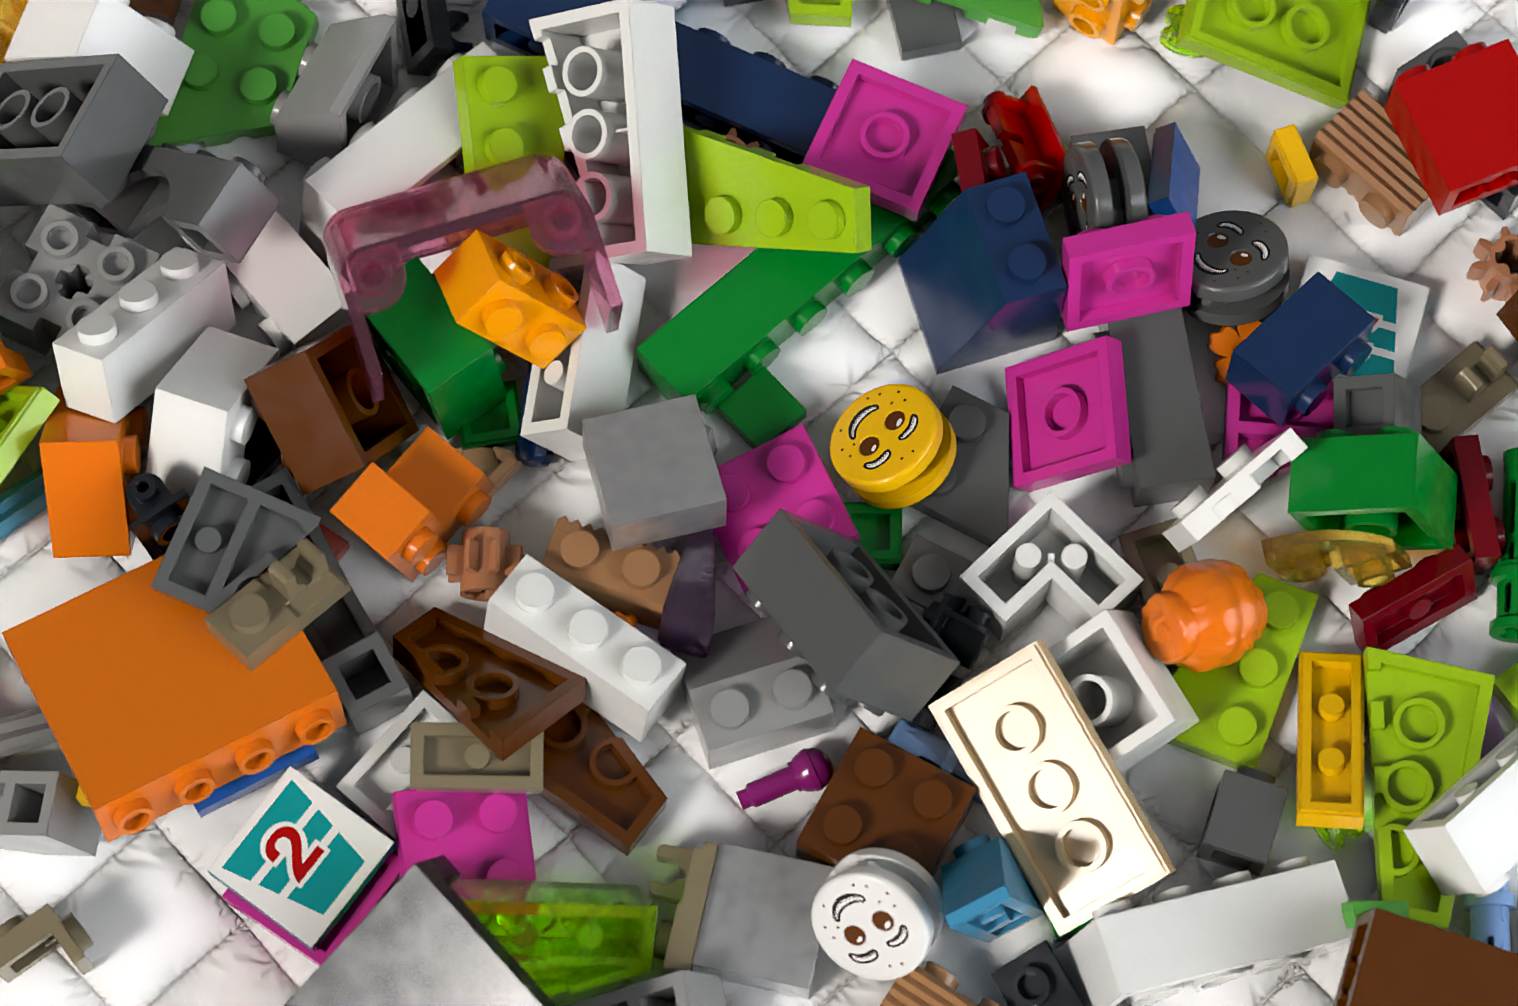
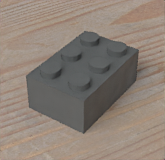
(72, 128)
(844, 617)

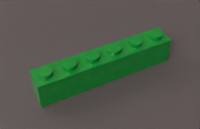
(767, 300)

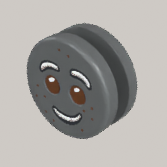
(1102, 185)
(1238, 268)

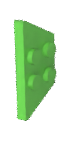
(238, 69)

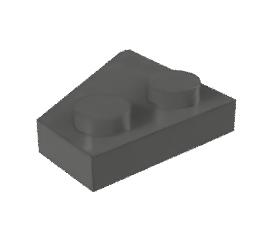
(977, 487)
(227, 541)

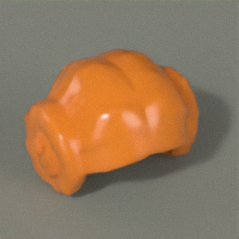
(1204, 616)

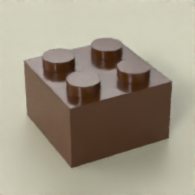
(324, 411)
(886, 802)

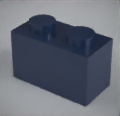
(1301, 350)

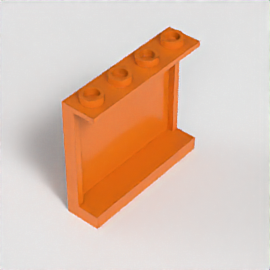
(158, 705)

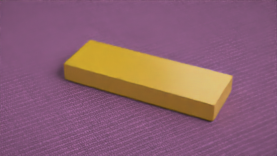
(1330, 740)

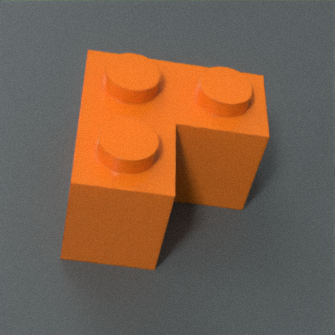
(87, 478)
(416, 504)

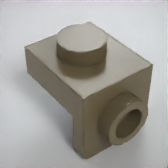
(33, 938)

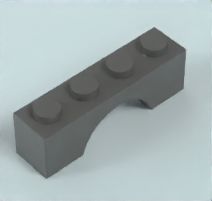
(204, 198)
(346, 639)

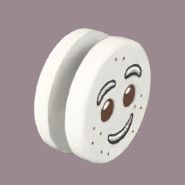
(878, 914)

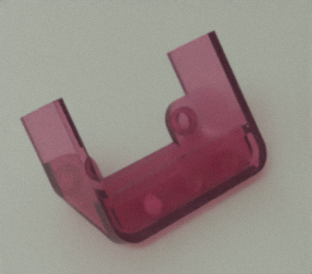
(376, 237)

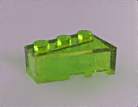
(567, 931)

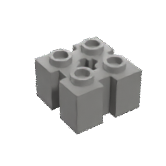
(66, 262)

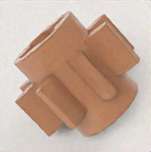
(1493, 277)
(482, 561)

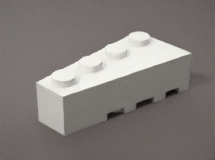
(623, 122)
(389, 157)
(1207, 934)

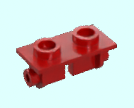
(1028, 140)

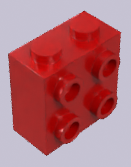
(1460, 123)

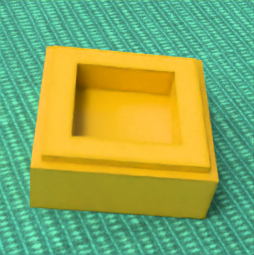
(1291, 166)

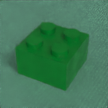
(438, 361)
(1377, 486)

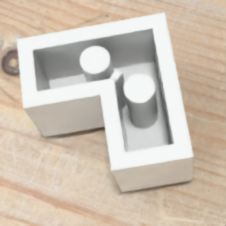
(100, 28)
(206, 410)
(1049, 559)

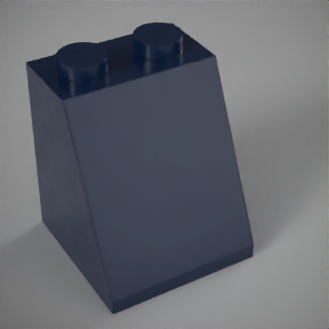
(985, 276)

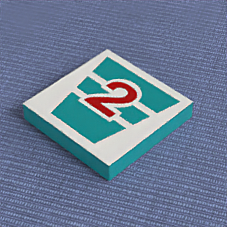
(1390, 300)
(301, 858)

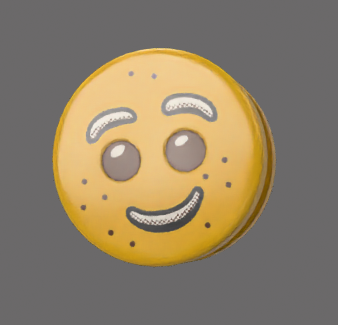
(893, 446)

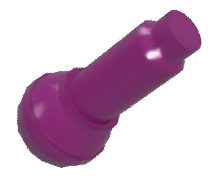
(807, 771)

